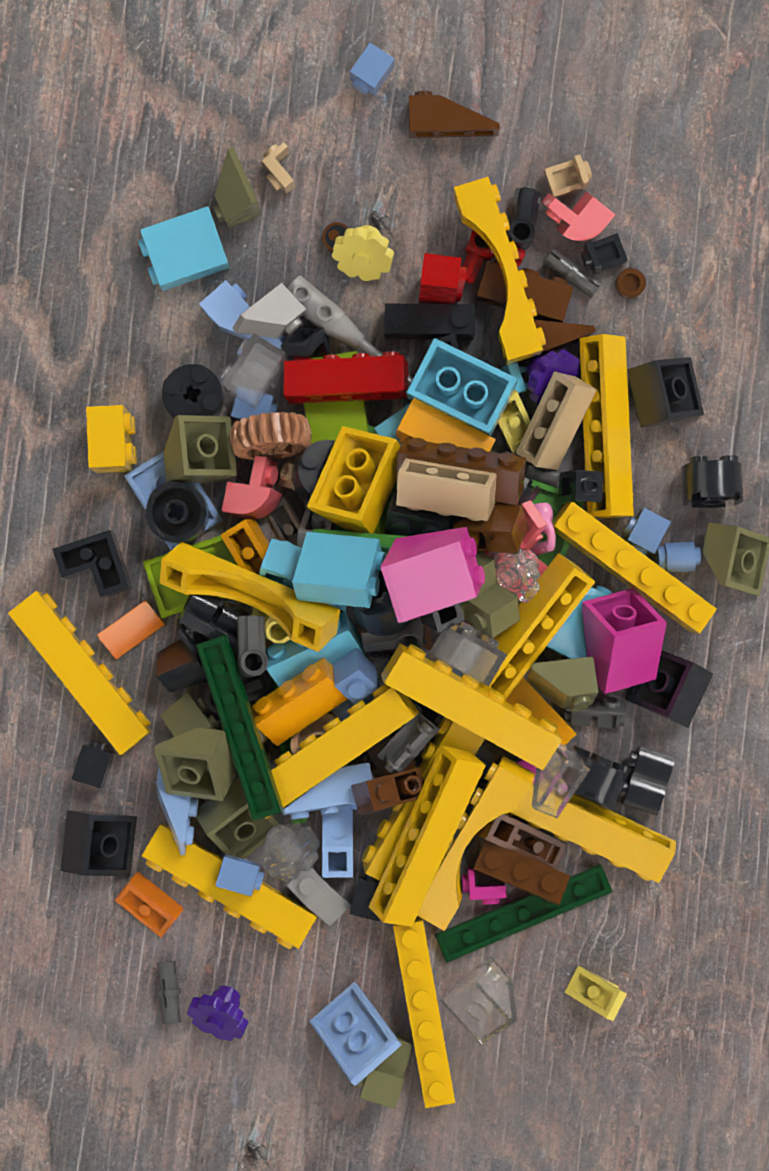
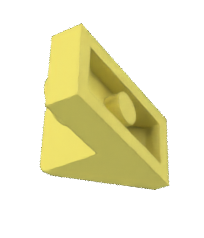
(514, 422)
(596, 993)

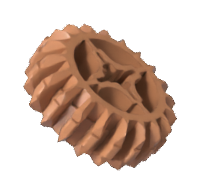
(270, 435)

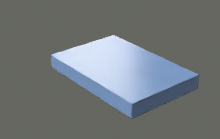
(150, 476)
(355, 1033)

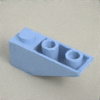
(226, 306)
(330, 793)
(178, 813)
(337, 843)

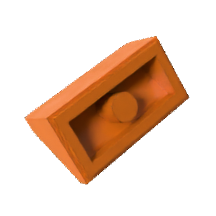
(130, 629)
(149, 904)

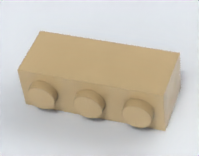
(556, 421)
(446, 489)

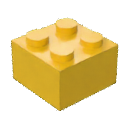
(110, 439)

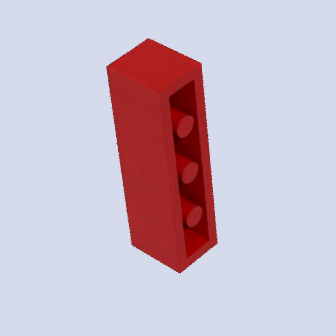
(441, 279)
(346, 378)

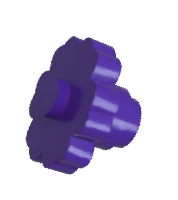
(542, 368)
(219, 1014)

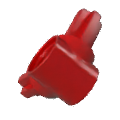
(478, 255)

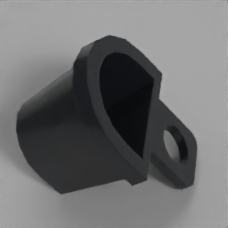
(180, 662)

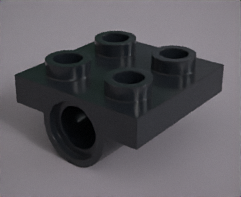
(206, 616)

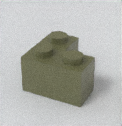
(494, 607)
(189, 714)
(386, 1080)

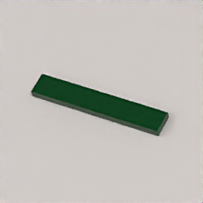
(240, 727)
(520, 915)

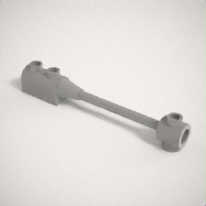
(325, 314)

